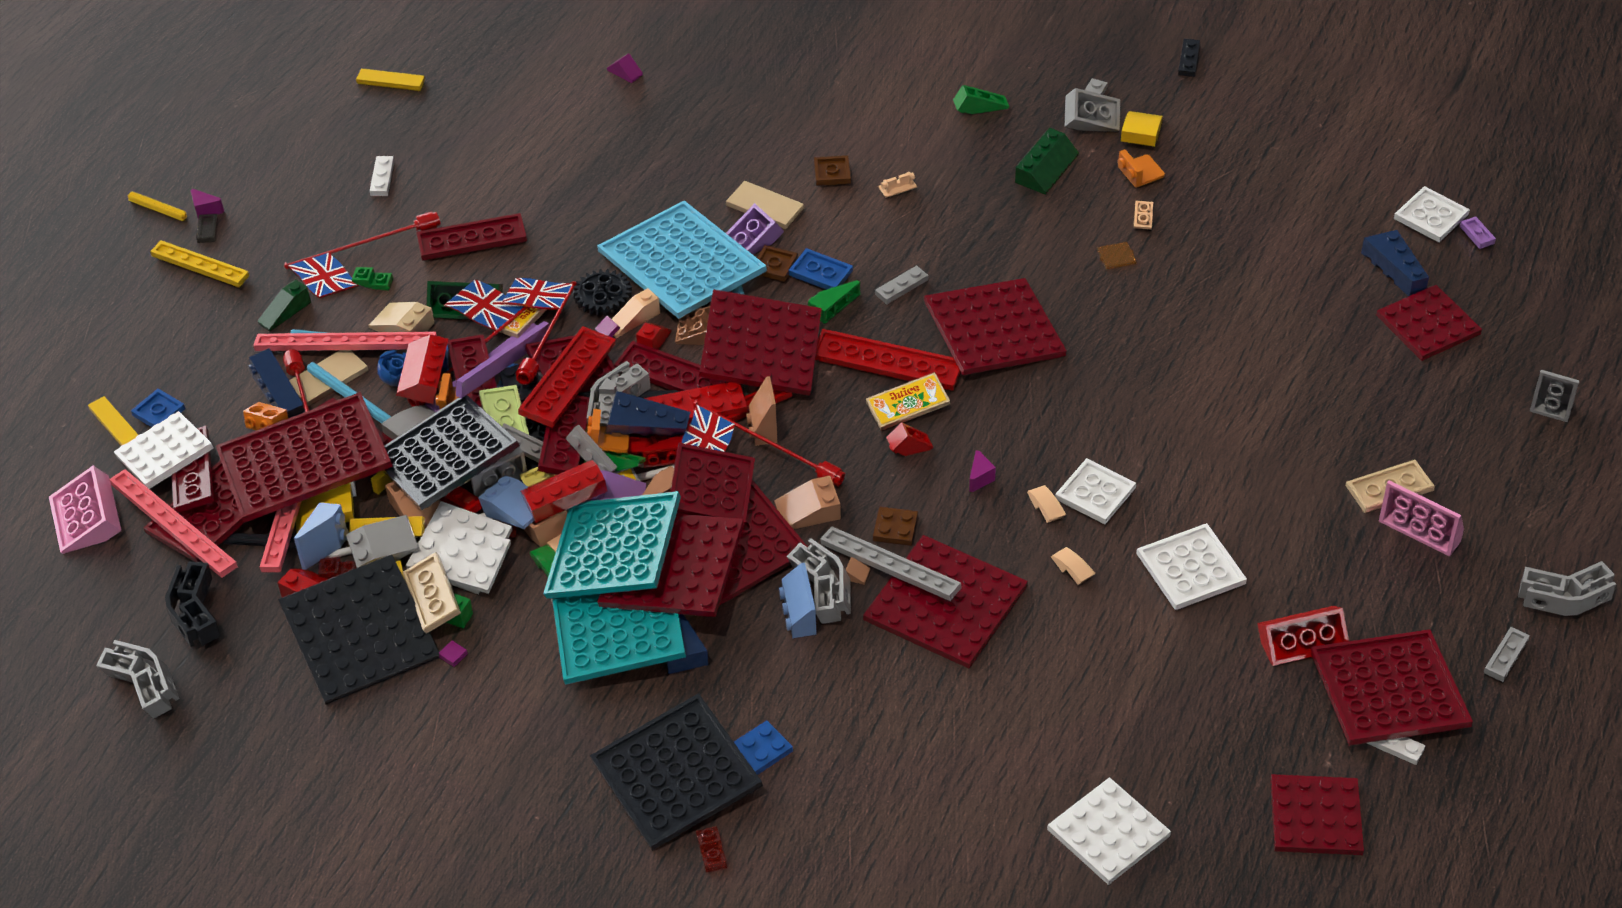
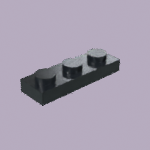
(1189, 57)

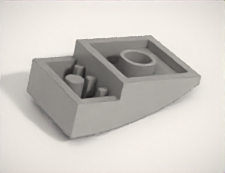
(405, 420)

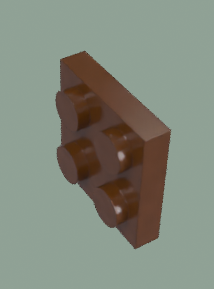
(832, 170)
(777, 262)
(895, 526)

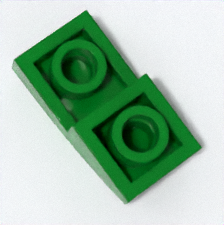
(368, 278)
(543, 558)

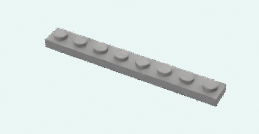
(891, 563)

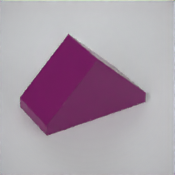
(626, 68)
(206, 203)
(982, 472)

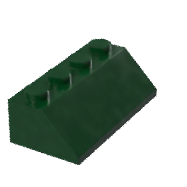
(1046, 161)
(441, 292)

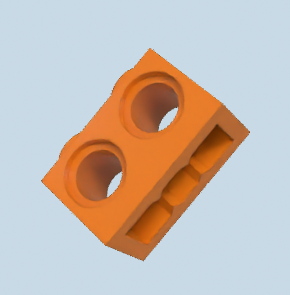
(263, 415)

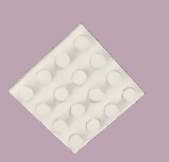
(163, 450)
(440, 528)
(1191, 566)
(1109, 830)

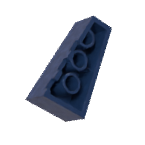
(1396, 260)
(275, 383)
(645, 417)
(695, 650)

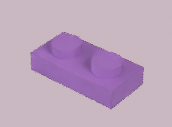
(1477, 232)

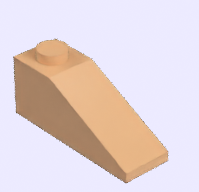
(637, 311)

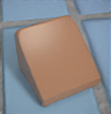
(857, 571)

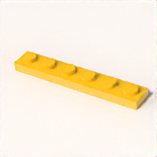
(200, 263)

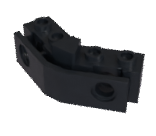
(191, 588)

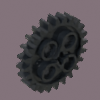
(602, 292)

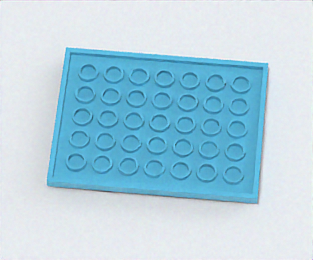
(681, 258)

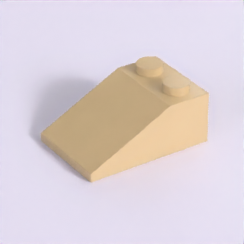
(403, 318)

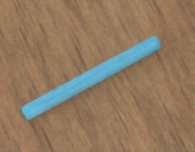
(345, 390)

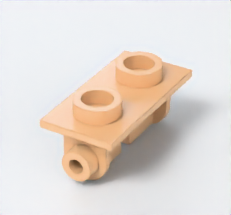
(893, 186)

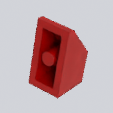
(652, 335)
(908, 440)

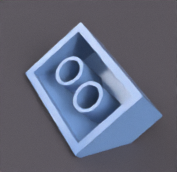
(798, 603)

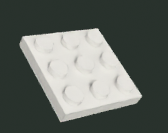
(1431, 214)
(1095, 491)
(473, 558)

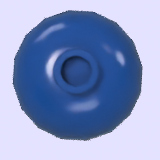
(390, 367)

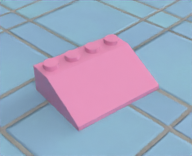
(85, 511)
(1421, 519)

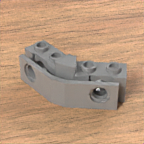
(605, 388)
(1567, 593)
(830, 594)
(127, 664)

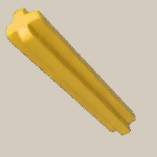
(157, 206)

